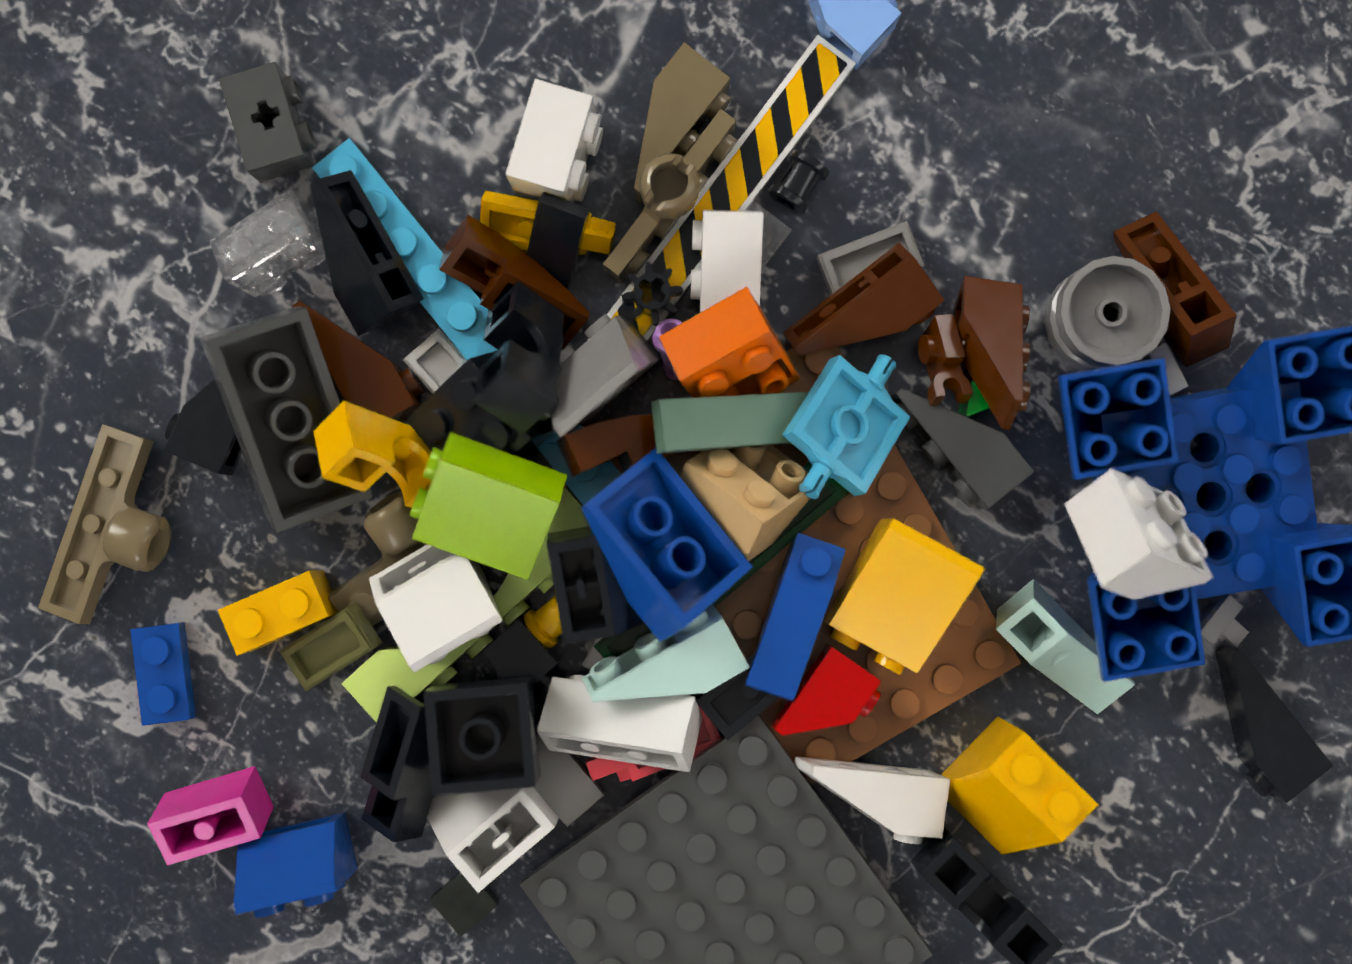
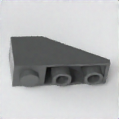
(973, 453)

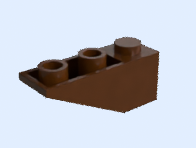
(991, 332)

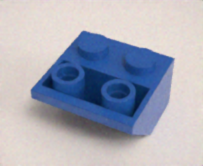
(294, 864)

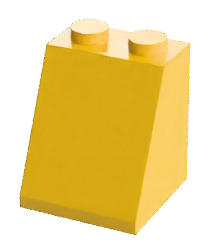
(901, 596)
(1015, 791)

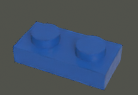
(163, 673)

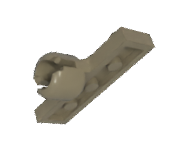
(670, 191)
(105, 528)
(392, 532)

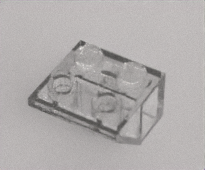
(270, 245)

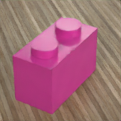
(211, 815)

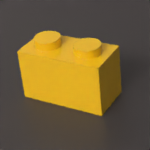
(278, 611)

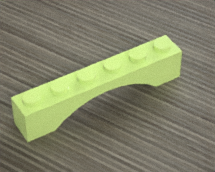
(388, 664)

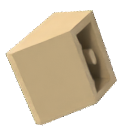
(747, 493)

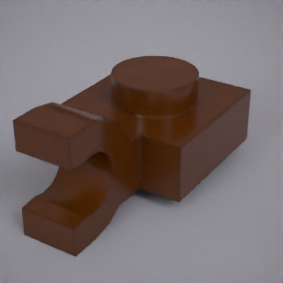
(943, 353)

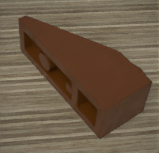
(873, 304)
(1199, 315)
(363, 373)

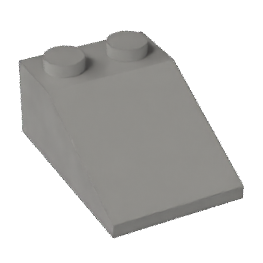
(599, 371)

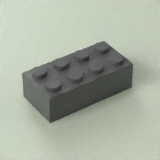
(275, 400)

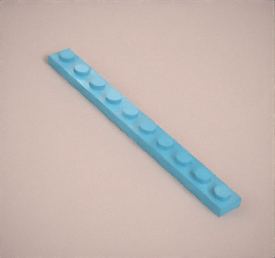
(446, 299)

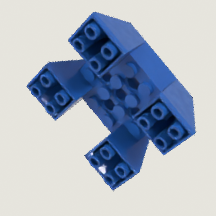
(1262, 540)

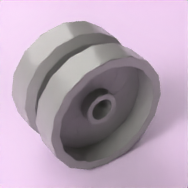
(1111, 288)

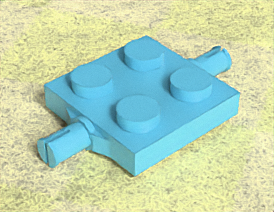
(846, 426)

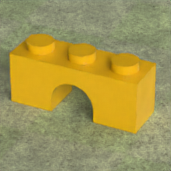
(362, 445)

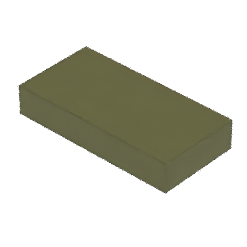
(331, 646)

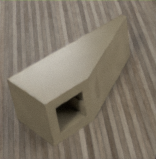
(680, 103)

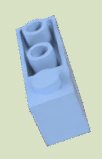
(855, 25)

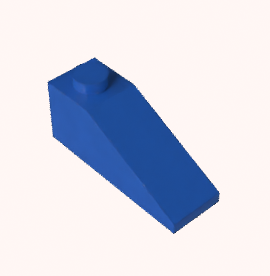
(794, 616)

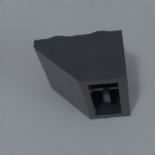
(586, 588)

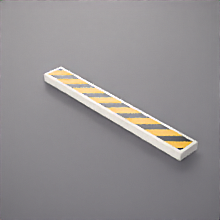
(746, 167)

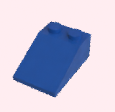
(663, 545)

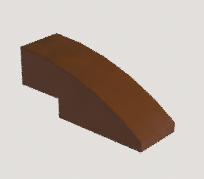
(494, 264)
(621, 438)

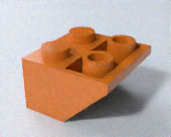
(729, 351)

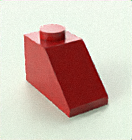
(829, 695)

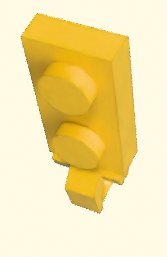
(515, 217)

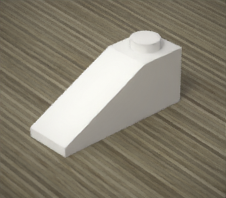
(897, 798)

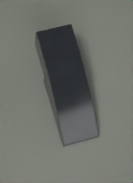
(398, 769)

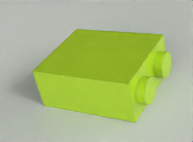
(487, 505)

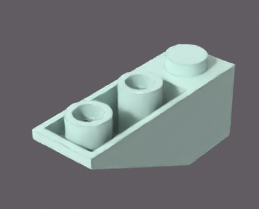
(1057, 646)
(679, 665)

